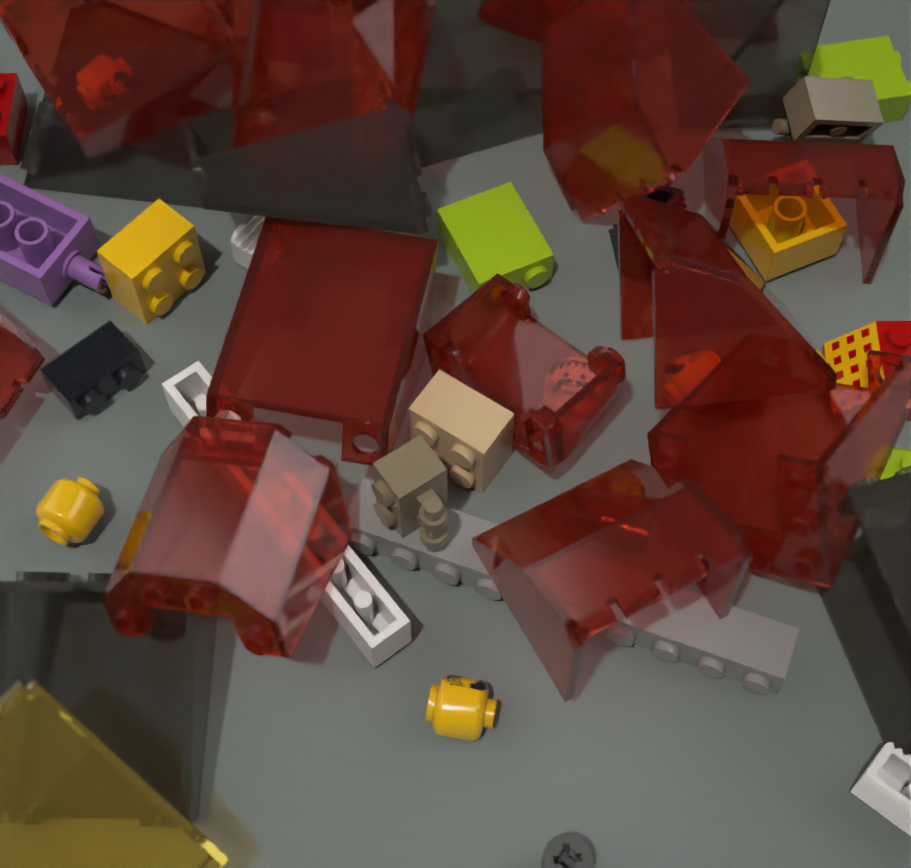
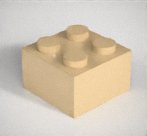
(463, 430)

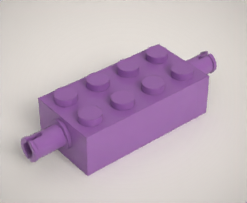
(45, 244)

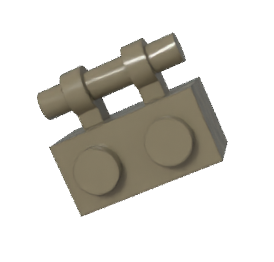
(830, 110)
(413, 492)

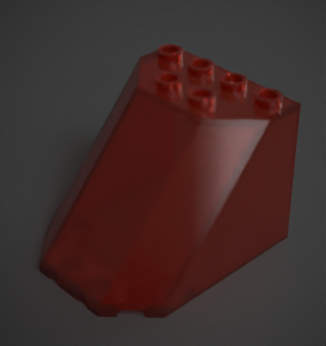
(323, 62)

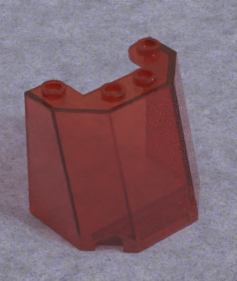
(233, 531)

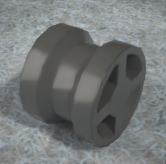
(560, 846)

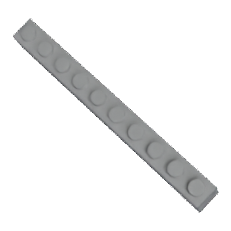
(674, 629)

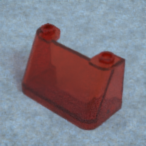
(525, 368)

